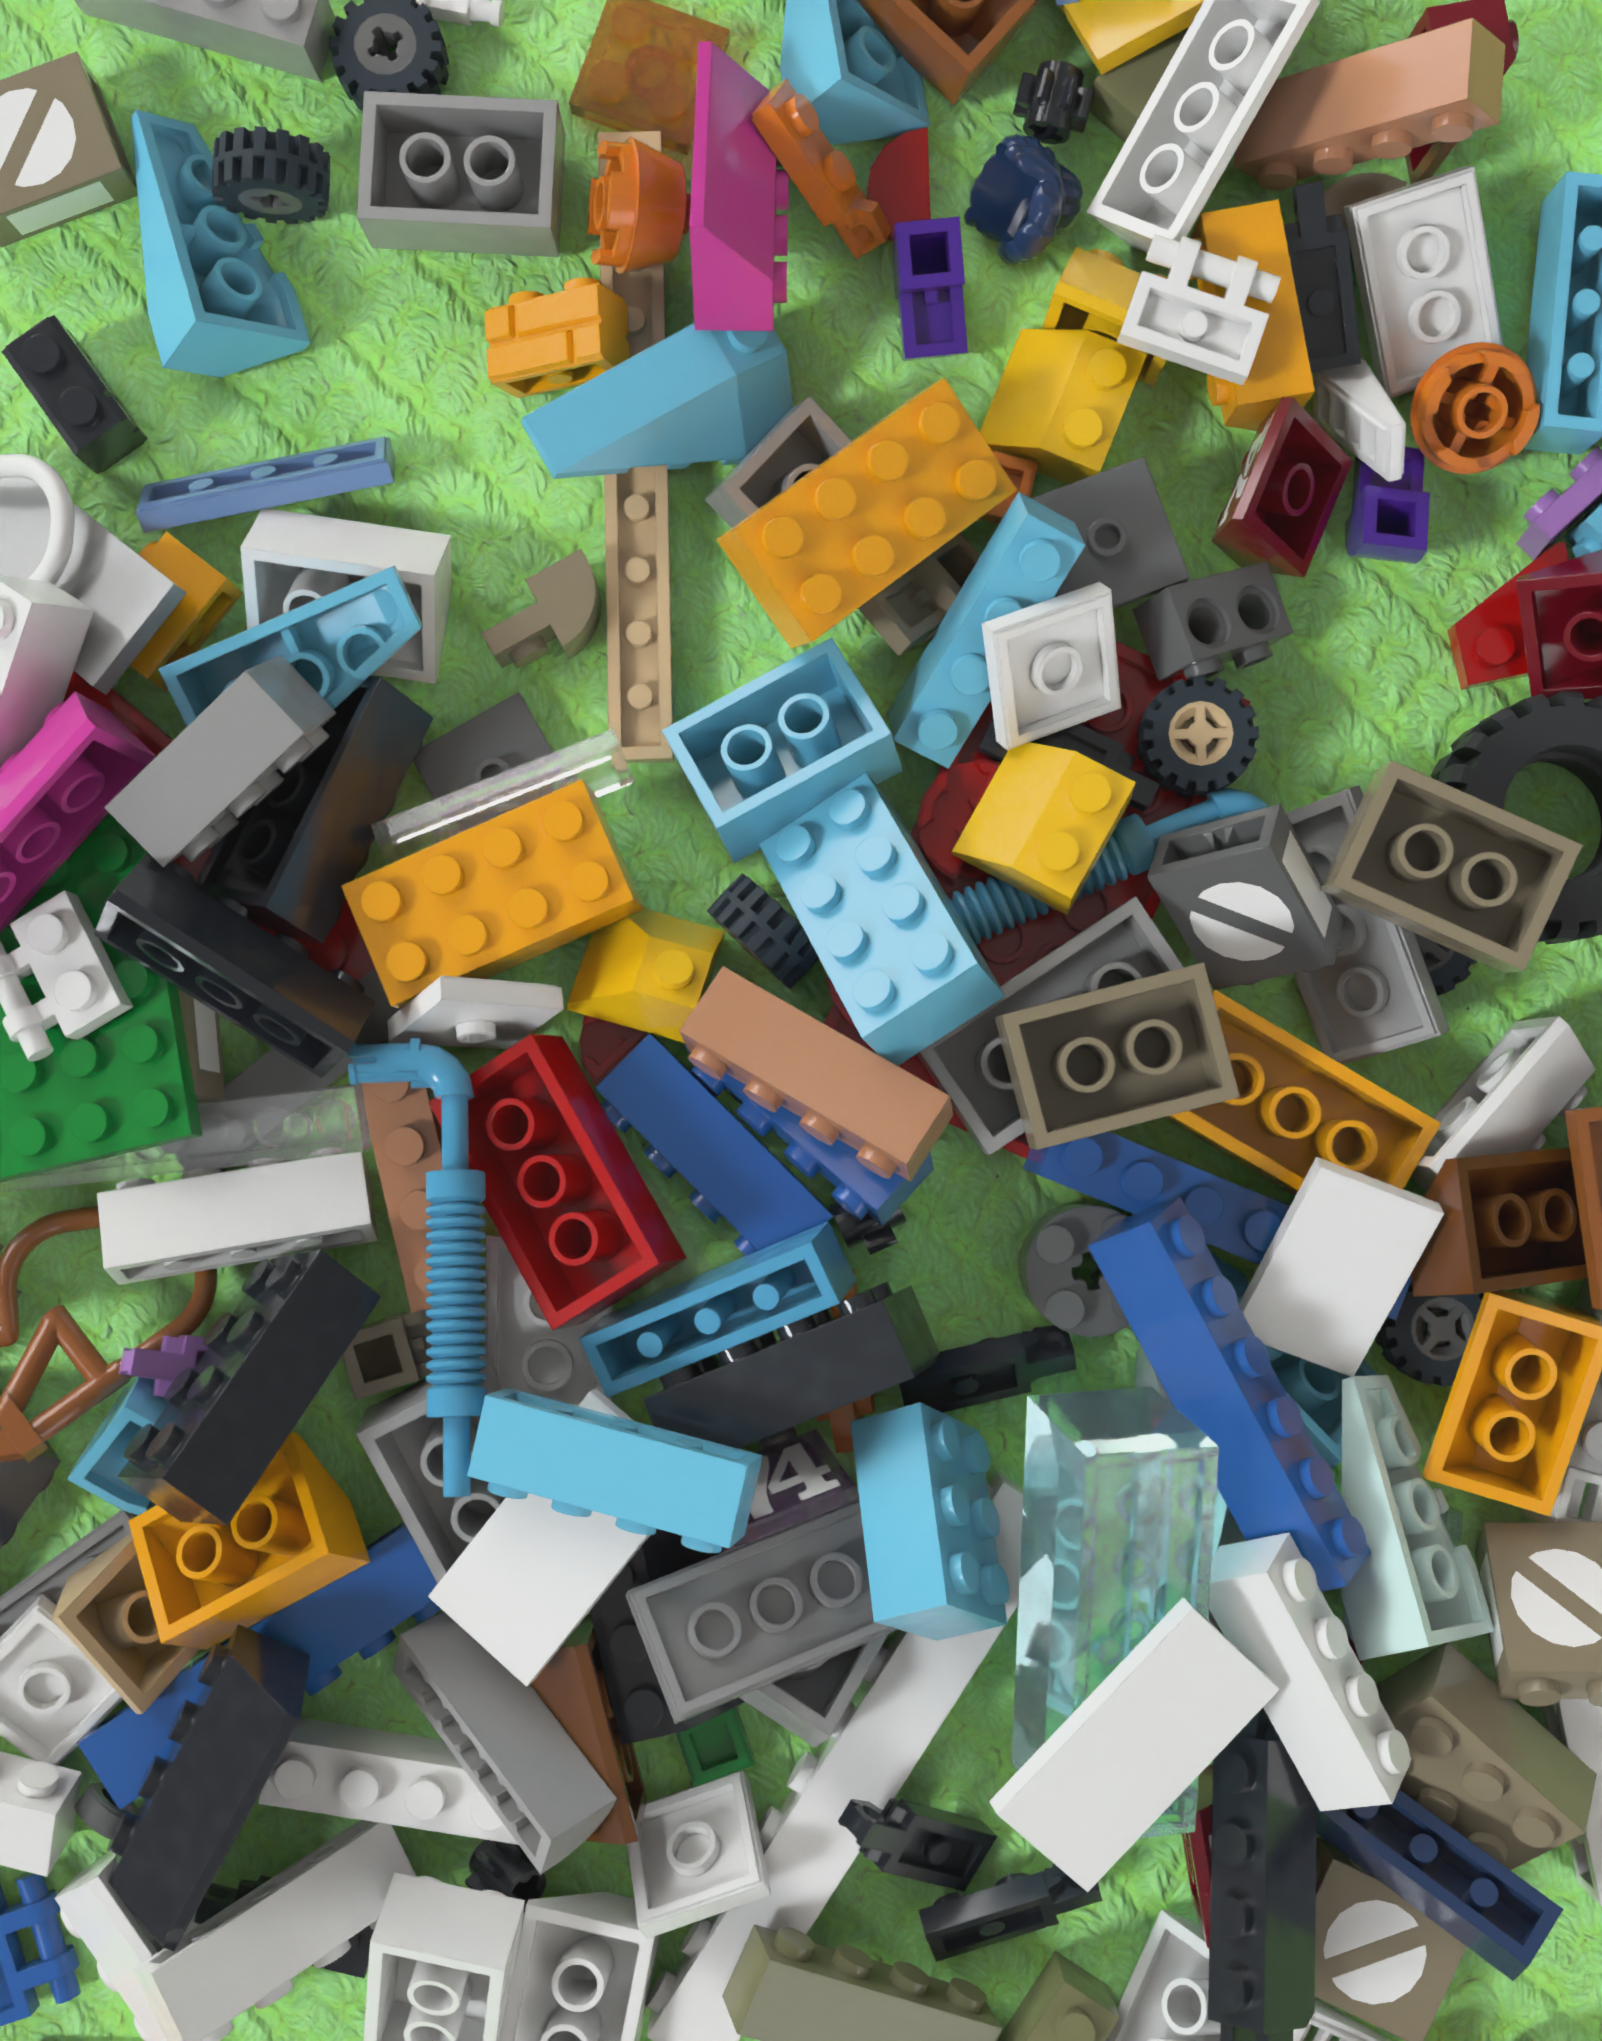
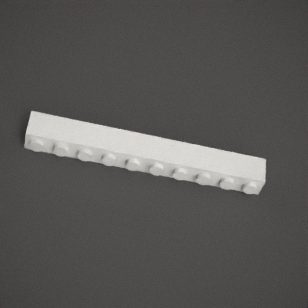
(864, 1759)

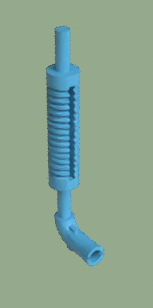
(1127, 851)
(454, 1245)

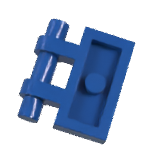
(56, 1959)

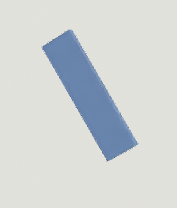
(266, 484)

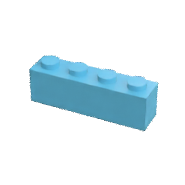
(1567, 317)
(951, 681)
(614, 1468)

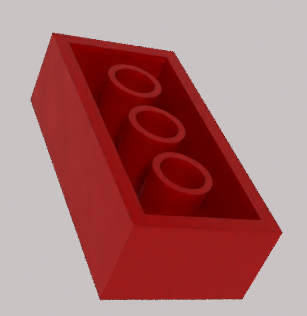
(562, 1183)

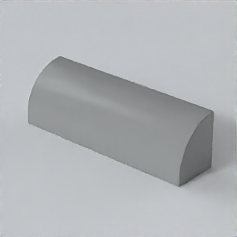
(504, 1740)

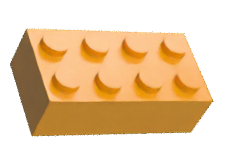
(867, 515)
(494, 894)
(1303, 1108)

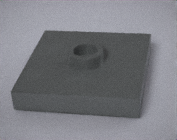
(1123, 534)
(482, 748)

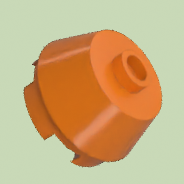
(637, 207)
(1474, 408)

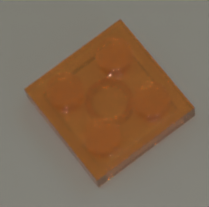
(644, 70)

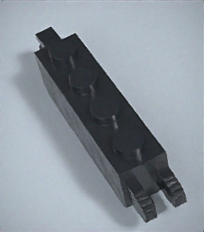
(1261, 1890)

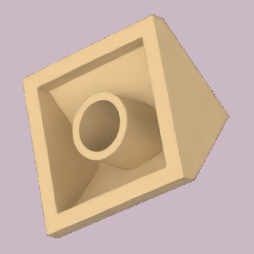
(113, 1625)

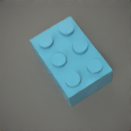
(781, 746)
(928, 1523)

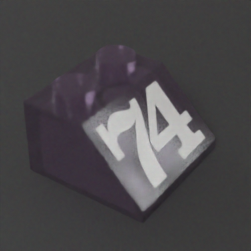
(795, 1483)

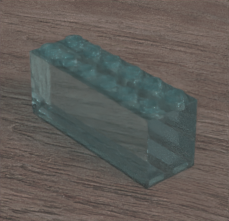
(1108, 1547)

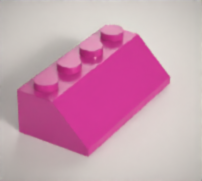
(734, 202)
(58, 794)

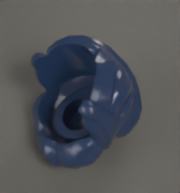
(1023, 198)

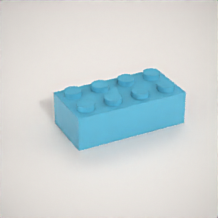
(880, 921)

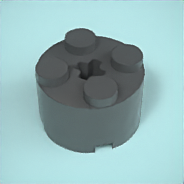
(1046, 1270)

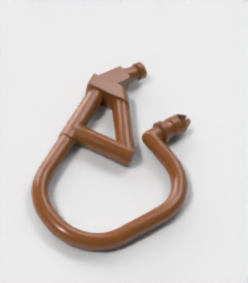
(27, 1438)

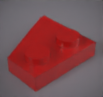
(1490, 638)

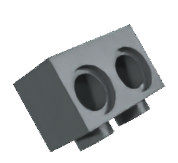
(1212, 622)

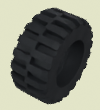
(1533, 731)

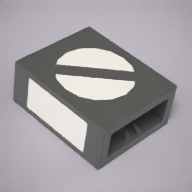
(1246, 898)

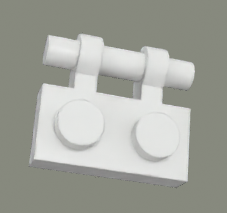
(1192, 325)
(71, 970)

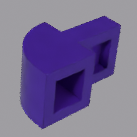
(930, 288)
(1389, 517)

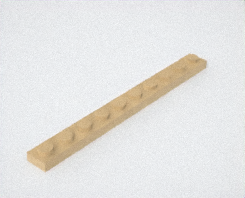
(639, 545)

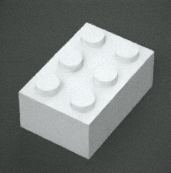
(440, 1962)

